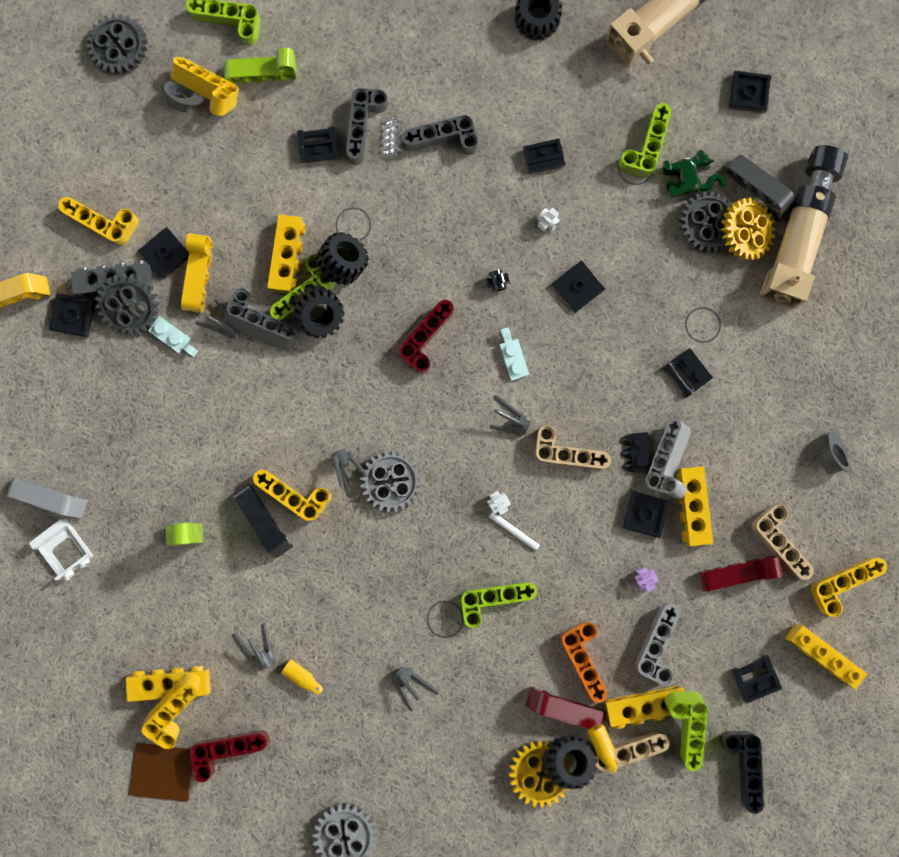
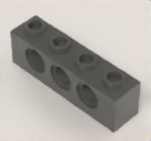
(83, 276)

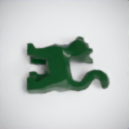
(688, 176)

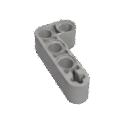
(675, 435)
(47, 498)
(661, 642)

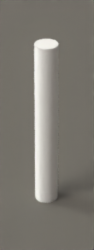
(514, 531)

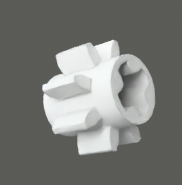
(548, 219)
(499, 502)

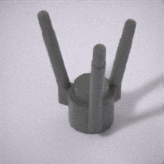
(227, 330)
(519, 423)
(341, 460)
(260, 659)
(403, 678)

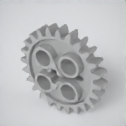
(389, 463)
(362, 833)

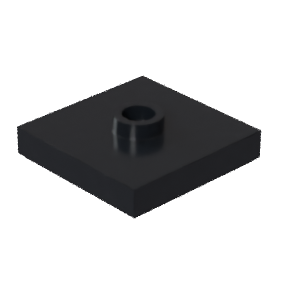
(750, 91)
(164, 253)
(578, 286)
(72, 315)
(645, 514)

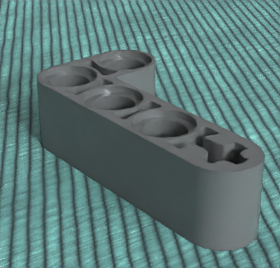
(360, 126)
(439, 137)
(762, 185)
(257, 324)

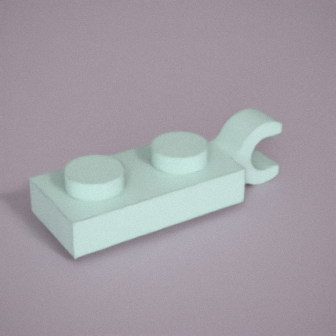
(171, 336)
(513, 356)

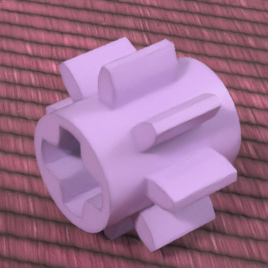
(646, 579)

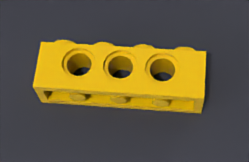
(286, 225)
(703, 535)
(826, 656)
(138, 691)
(655, 697)

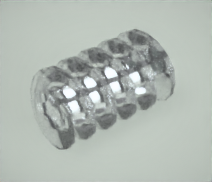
(389, 136)

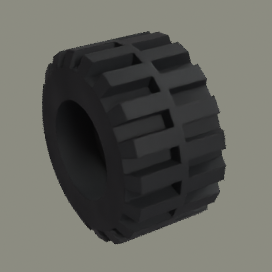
(538, 26)
(342, 258)
(325, 324)
(584, 762)

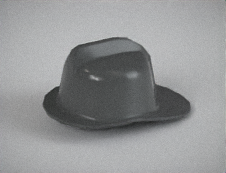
(181, 97)
(835, 455)

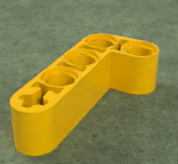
(211, 86)
(95, 220)
(197, 272)
(23, 287)
(289, 492)
(848, 582)
(159, 721)

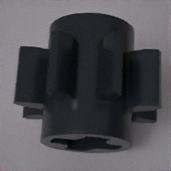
(497, 280)

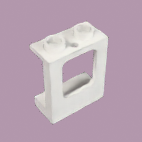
(54, 536)

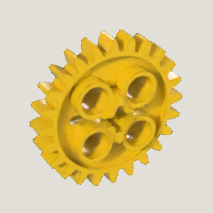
(748, 217)
(522, 770)

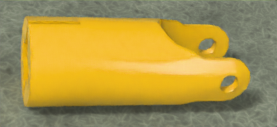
(301, 677)
(603, 746)

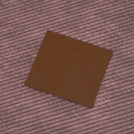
(161, 772)

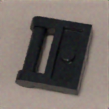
(320, 149)
(692, 369)
(759, 685)

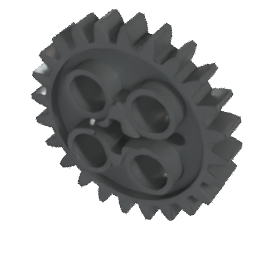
(103, 54)
(693, 228)
(141, 296)

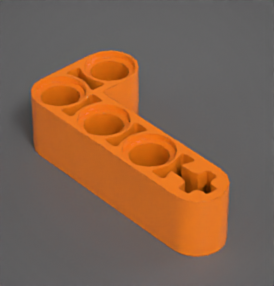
(586, 663)

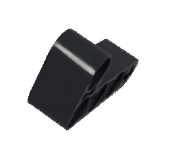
(261, 521)
(747, 772)

